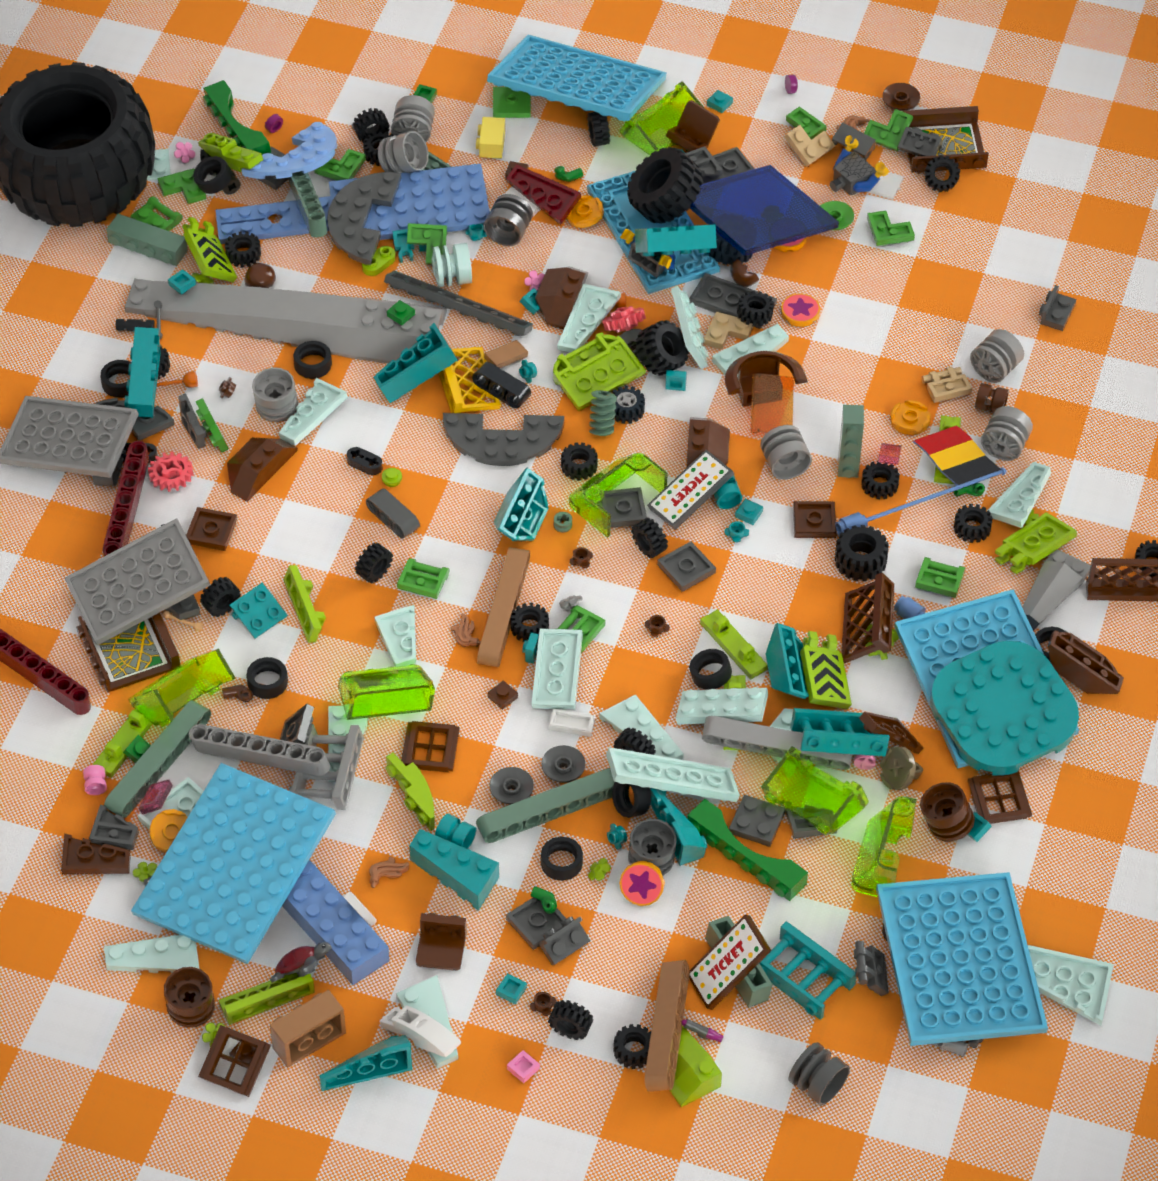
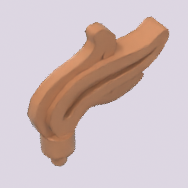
(854, 120)
(464, 632)
(386, 868)

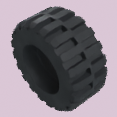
(664, 185)

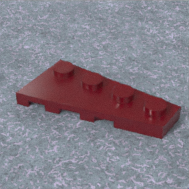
(545, 193)

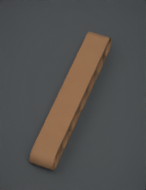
(503, 604)
(667, 1026)

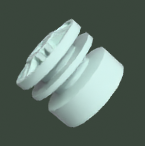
(452, 265)

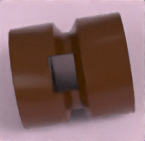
(998, 395)

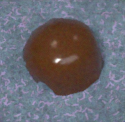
(740, 274)
(260, 276)

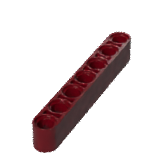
(127, 497)
(44, 675)

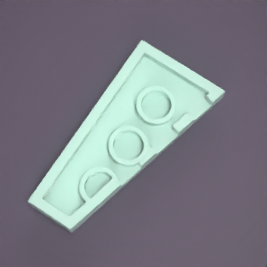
(587, 314)
(766, 340)
(635, 715)

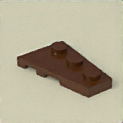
(893, 727)
(91, 858)

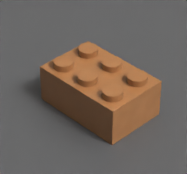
(307, 1028)

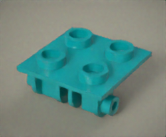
(258, 610)

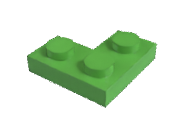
(809, 123)
(889, 135)
(342, 169)
(184, 183)
(888, 233)
(427, 235)
(210, 425)

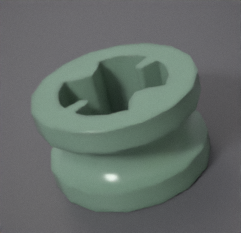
(562, 516)

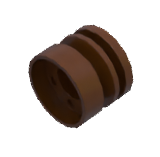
(947, 811)
(189, 997)

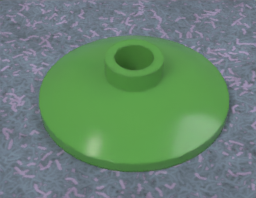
(841, 212)

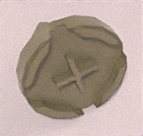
(899, 768)

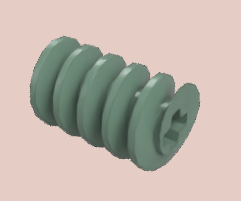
(604, 413)

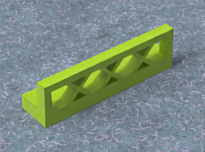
(265, 997)

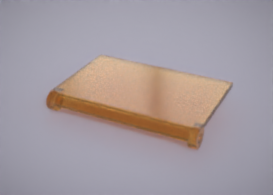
(771, 402)

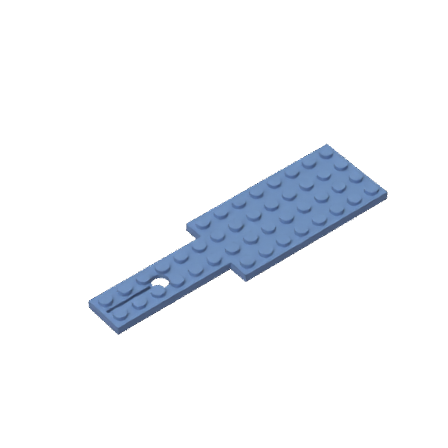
(430, 197)

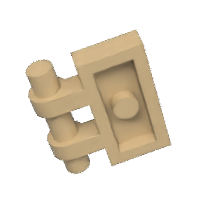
(947, 388)

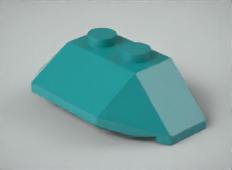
(523, 508)
(785, 661)

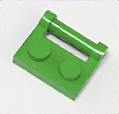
(148, 216)
(938, 579)
(420, 582)
(589, 624)

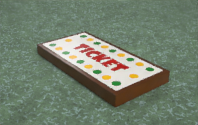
(728, 962)

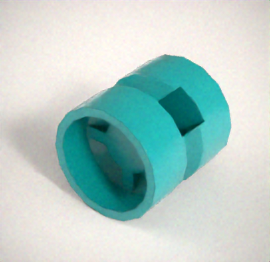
(728, 495)
(453, 830)

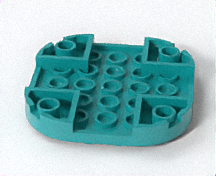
(1004, 707)

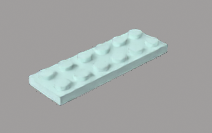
(672, 774)

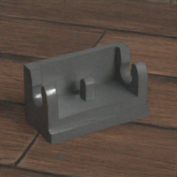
(865, 142)

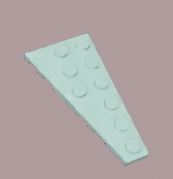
(1073, 981)

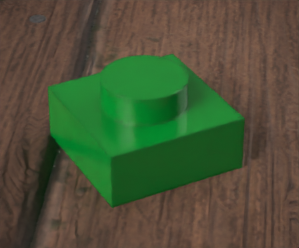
(426, 92)
(400, 312)
(136, 748)

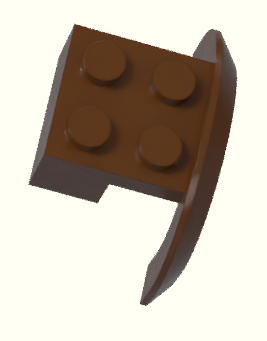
(761, 363)

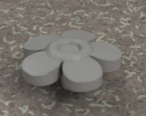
(570, 601)

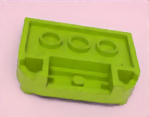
(596, 366)

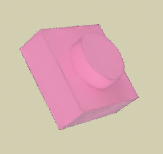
(523, 1066)

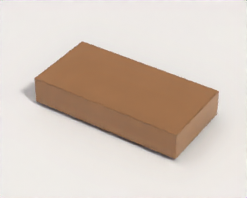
(506, 354)

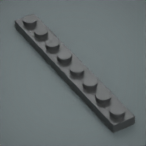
(453, 301)

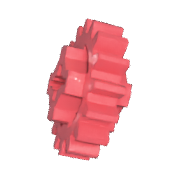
(624, 319)
(170, 471)

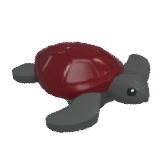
(300, 961)

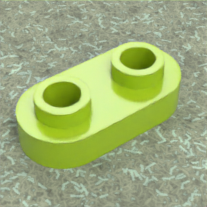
(382, 259)

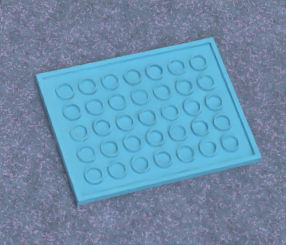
(577, 77)
(957, 631)
(233, 863)
(961, 959)

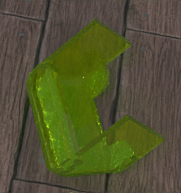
(588, 496)
(182, 684)

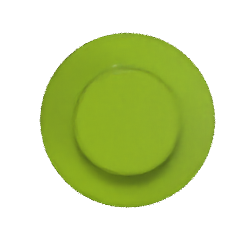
(391, 477)

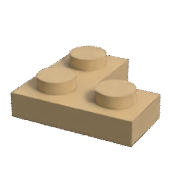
(808, 149)
(724, 326)

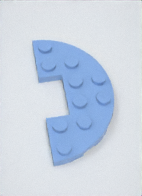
(314, 149)

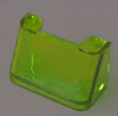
(651, 126)
(813, 793)
(874, 862)

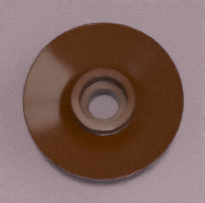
(901, 96)

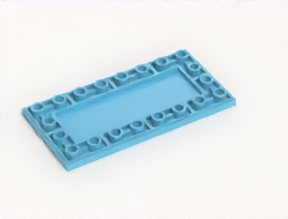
(622, 215)

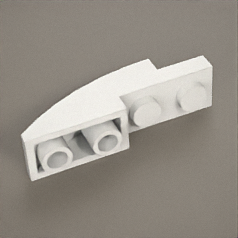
(422, 1029)

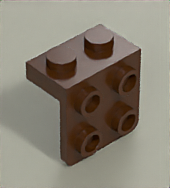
(694, 127)
(441, 941)

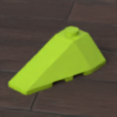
(695, 1071)

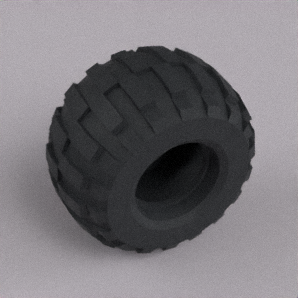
(74, 144)

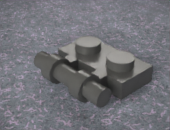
(871, 968)

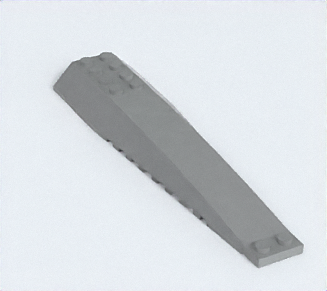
(345, 324)

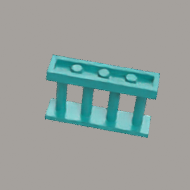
(836, 733)
(824, 962)

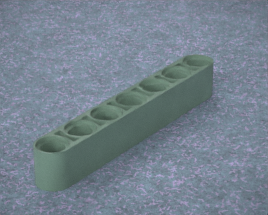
(308, 204)
(156, 760)
(546, 806)

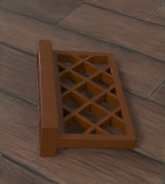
(1123, 589)
(881, 616)

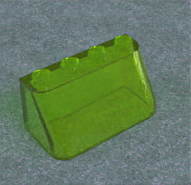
(386, 691)

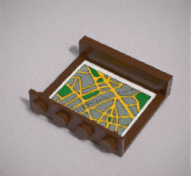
(959, 136)
(131, 655)

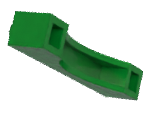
(220, 100)
(780, 874)

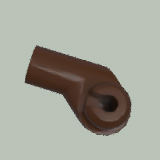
(238, 691)

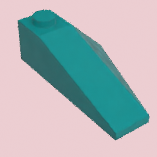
(689, 843)
(380, 1060)

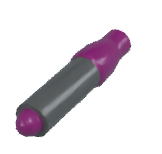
(702, 1031)

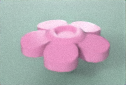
(185, 151)
(534, 280)

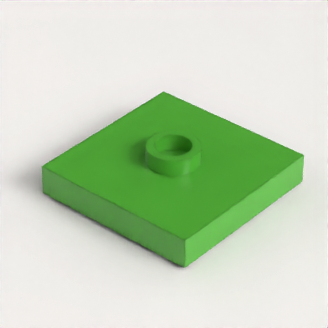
(511, 103)

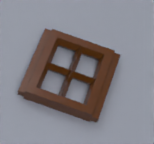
(449, 748)
(1019, 794)
(253, 1067)

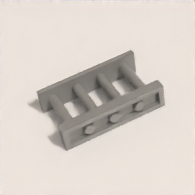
(344, 776)

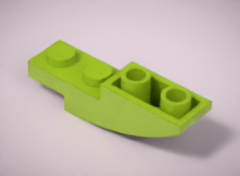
(227, 149)
(417, 792)

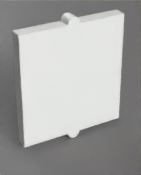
(887, 186)

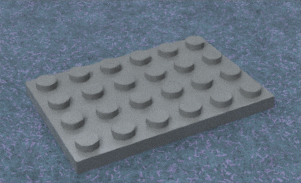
(68, 436)
(137, 581)

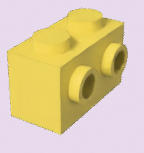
(491, 137)

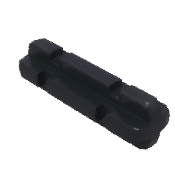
(130, 324)

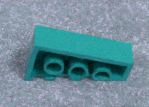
(675, 239)
(415, 365)
(143, 371)
(455, 866)

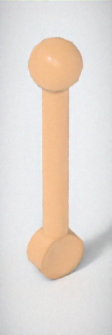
(198, 626)

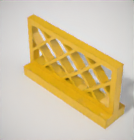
(454, 392)

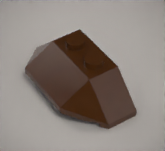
(559, 293)
(709, 436)
(257, 464)
(1083, 665)

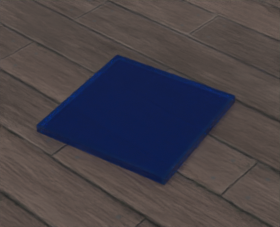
(760, 210)

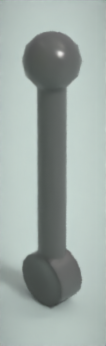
(158, 305)

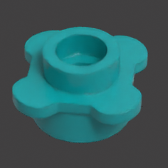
(476, 232)
(528, 371)
(736, 531)
(617, 835)

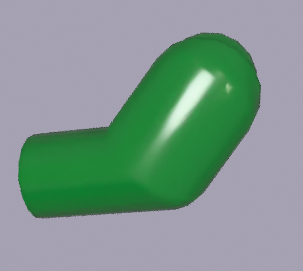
(561, 174)
(975, 489)
(547, 898)

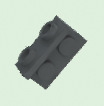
(920, 143)
(1057, 309)
(564, 941)

